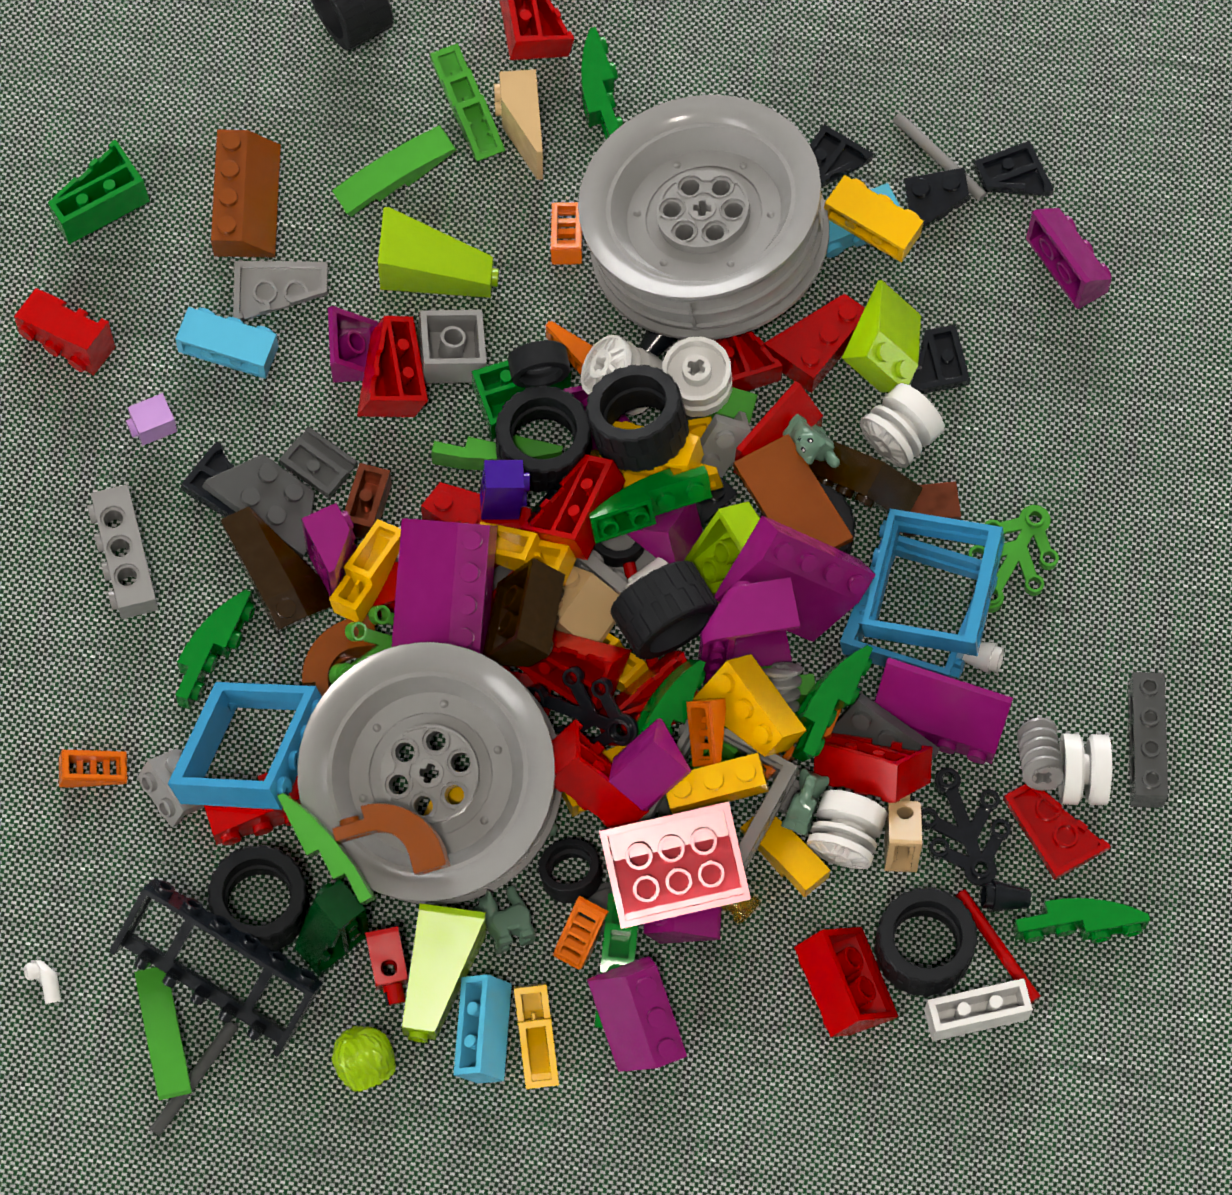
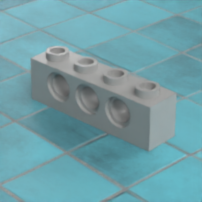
(118, 505)

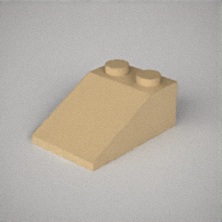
(518, 106)

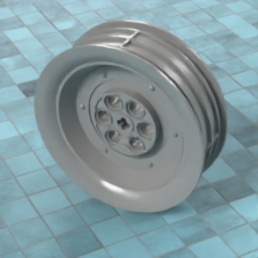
(704, 283)
(483, 713)

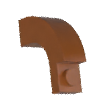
(330, 649)
(419, 837)

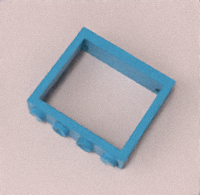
(943, 528)
(933, 557)
(188, 776)

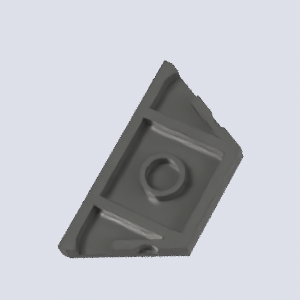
(270, 493)

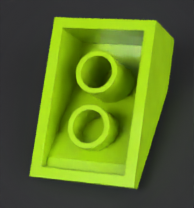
(885, 340)
(722, 542)

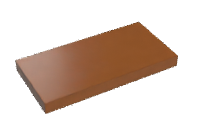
(791, 493)

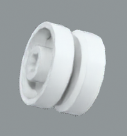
(701, 373)
(1085, 769)

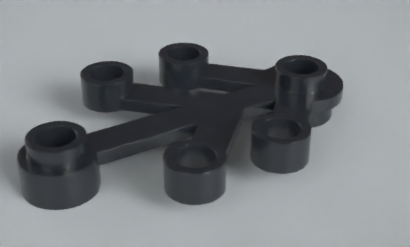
(586, 711)
(966, 832)

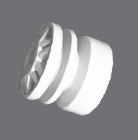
(610, 354)
(902, 425)
(847, 829)

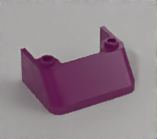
(750, 621)

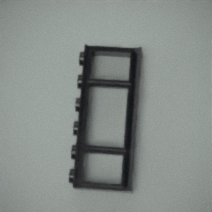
(244, 943)

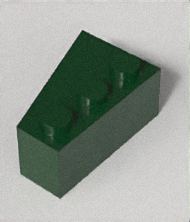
(332, 927)

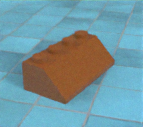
(245, 195)

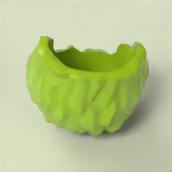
(363, 1058)

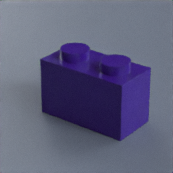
(503, 489)

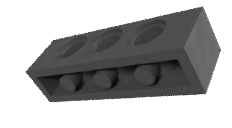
(1147, 740)

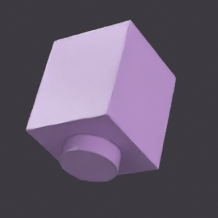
(151, 419)

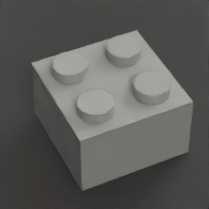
(451, 345)

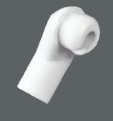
(45, 976)

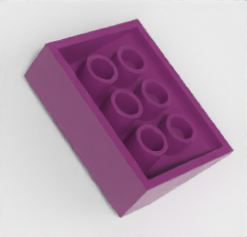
(822, 576)
(444, 583)
(945, 710)

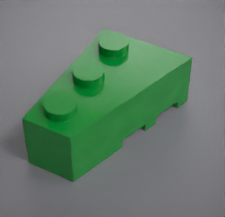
(99, 195)
(495, 387)

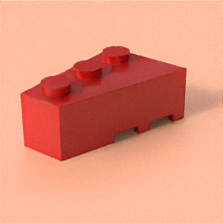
(534, 30)
(816, 342)
(750, 361)
(591, 656)
(635, 696)
(873, 768)

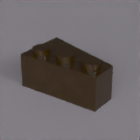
(867, 480)

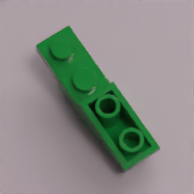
(598, 84)
(643, 500)
(215, 636)
(831, 692)
(671, 696)
(1093, 917)
(618, 944)

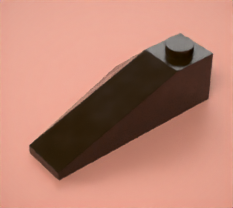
(278, 575)

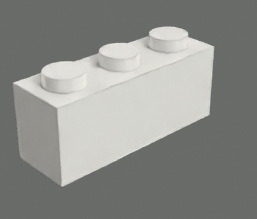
(978, 1009)

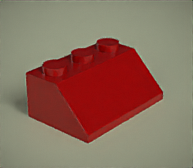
(777, 419)
(845, 981)

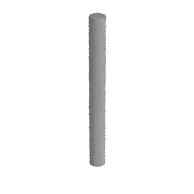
(935, 153)

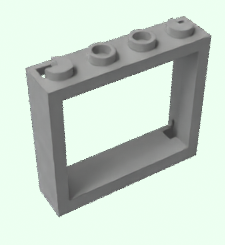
(770, 806)

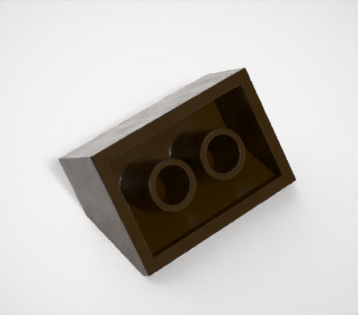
(524, 615)

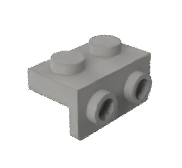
(722, 439)
(154, 781)

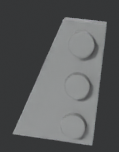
(275, 285)

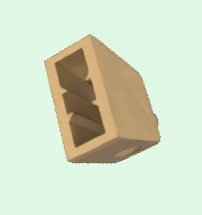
(903, 835)

